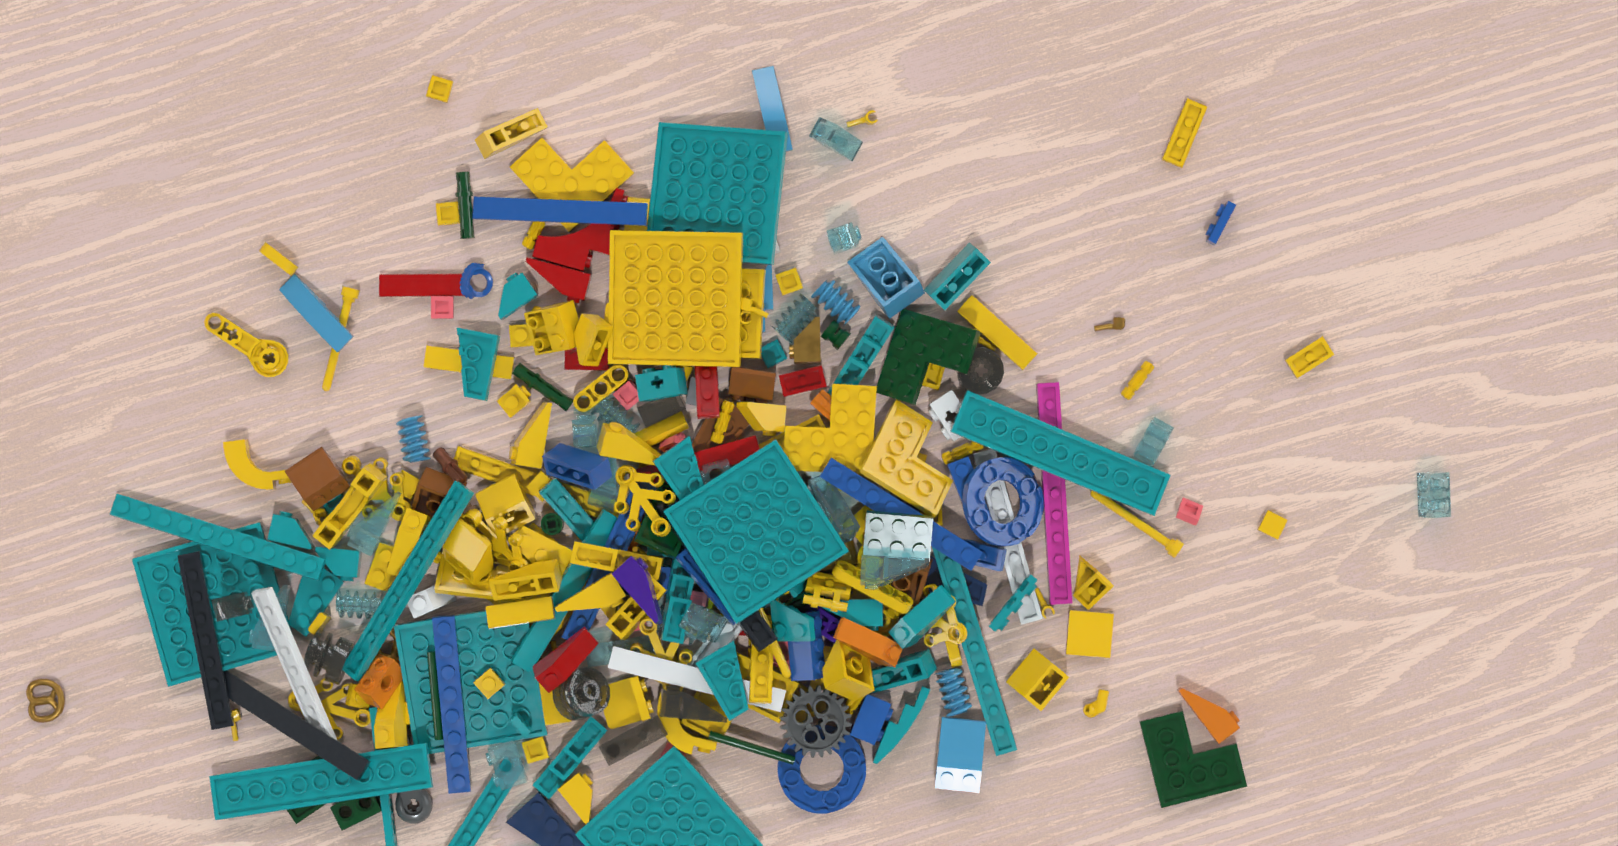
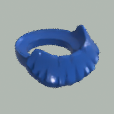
(466, 288)

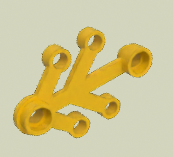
(382, 492)
(641, 497)
(513, 558)
(949, 626)
(658, 647)
(333, 709)

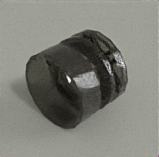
(989, 380)
(328, 656)

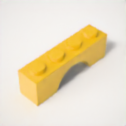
(350, 507)

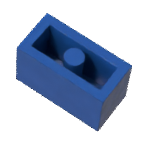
(871, 719)

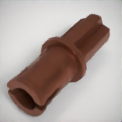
(449, 465)

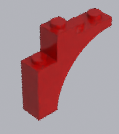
(575, 248)

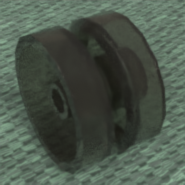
(582, 694)

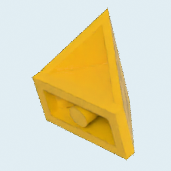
(1090, 584)

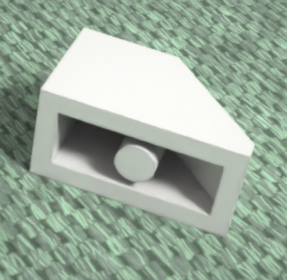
(428, 601)

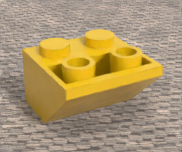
(552, 327)
(506, 500)
(468, 552)
(1037, 679)

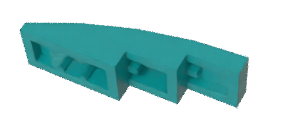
(864, 353)
(676, 603)
(895, 731)
(569, 757)

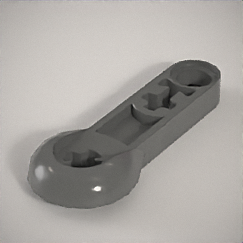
(404, 798)

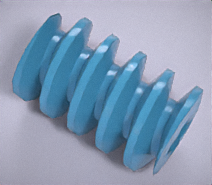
(836, 302)
(413, 439)
(954, 691)

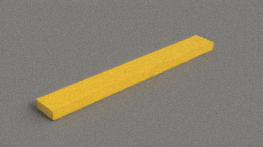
(496, 470)

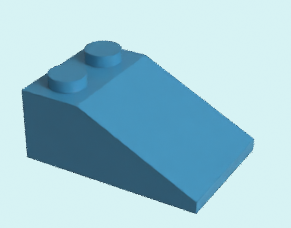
(886, 277)
(960, 754)

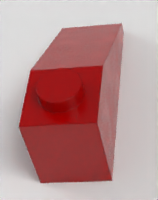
(567, 281)
(564, 660)

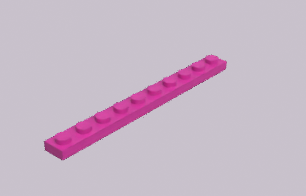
(1055, 506)

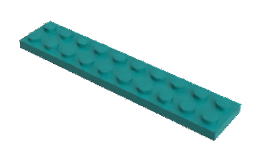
(1060, 453)
(319, 782)

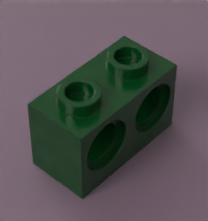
(358, 814)

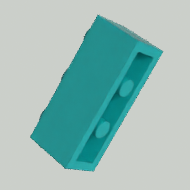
(957, 276)

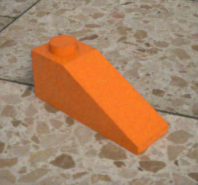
(868, 643)
(1215, 718)

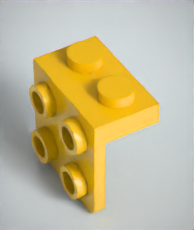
(627, 703)

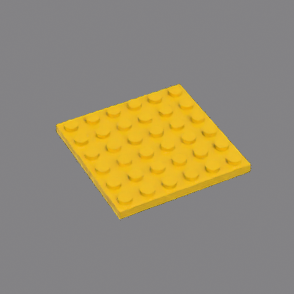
(675, 298)

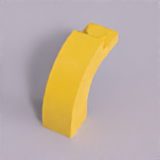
(241, 464)
(681, 738)

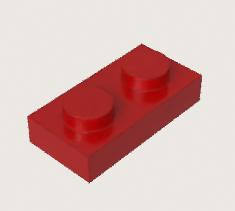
(572, 363)
(802, 381)

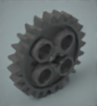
(797, 730)

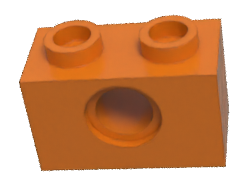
(379, 681)

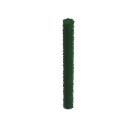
(434, 692)
(757, 749)

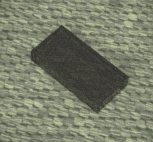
(660, 409)

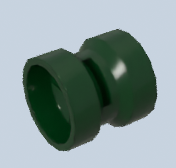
(838, 339)
(552, 524)

